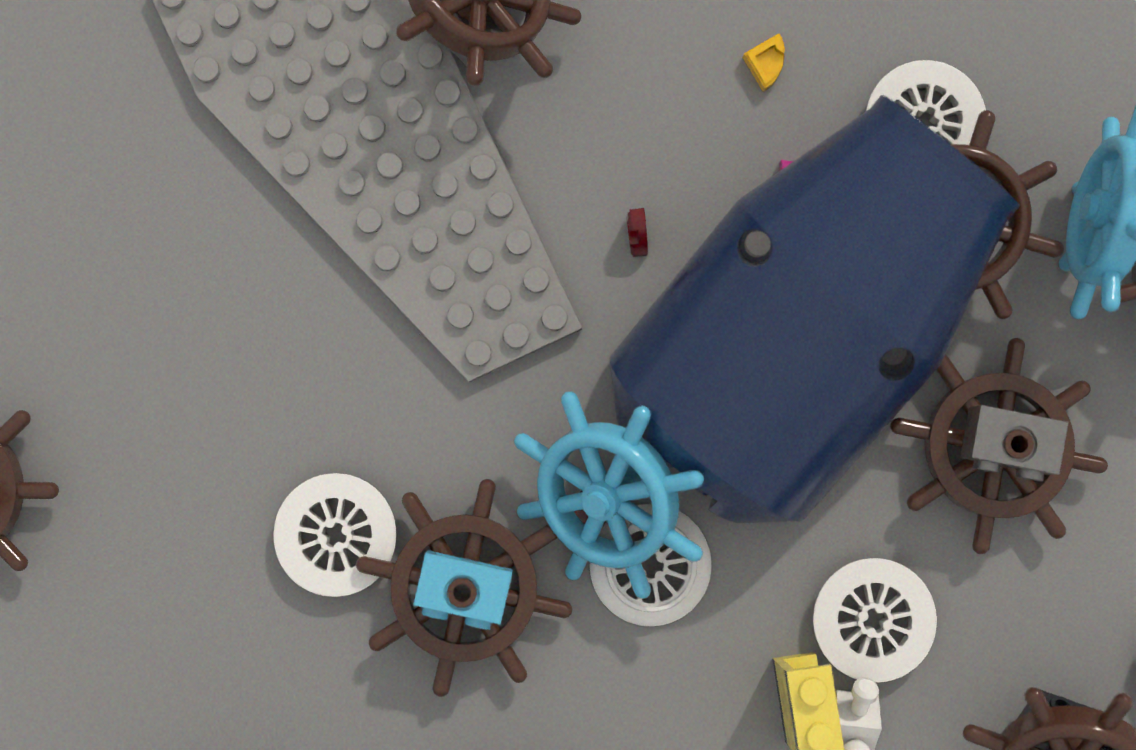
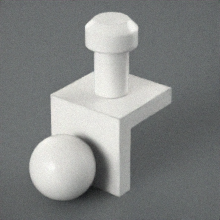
(860, 715)

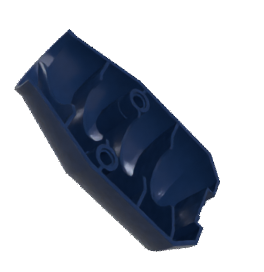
(774, 359)

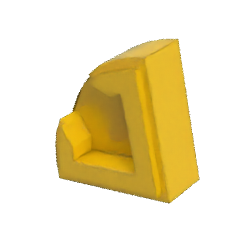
(766, 61)

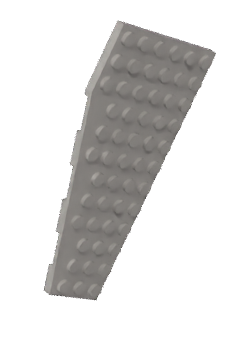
(384, 160)

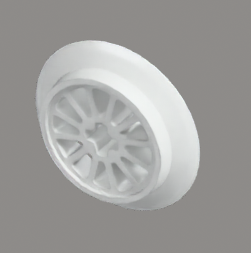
(943, 79)
(290, 525)
(659, 611)
(917, 636)

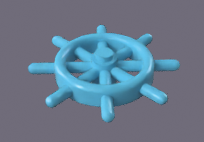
(1103, 220)
(606, 495)

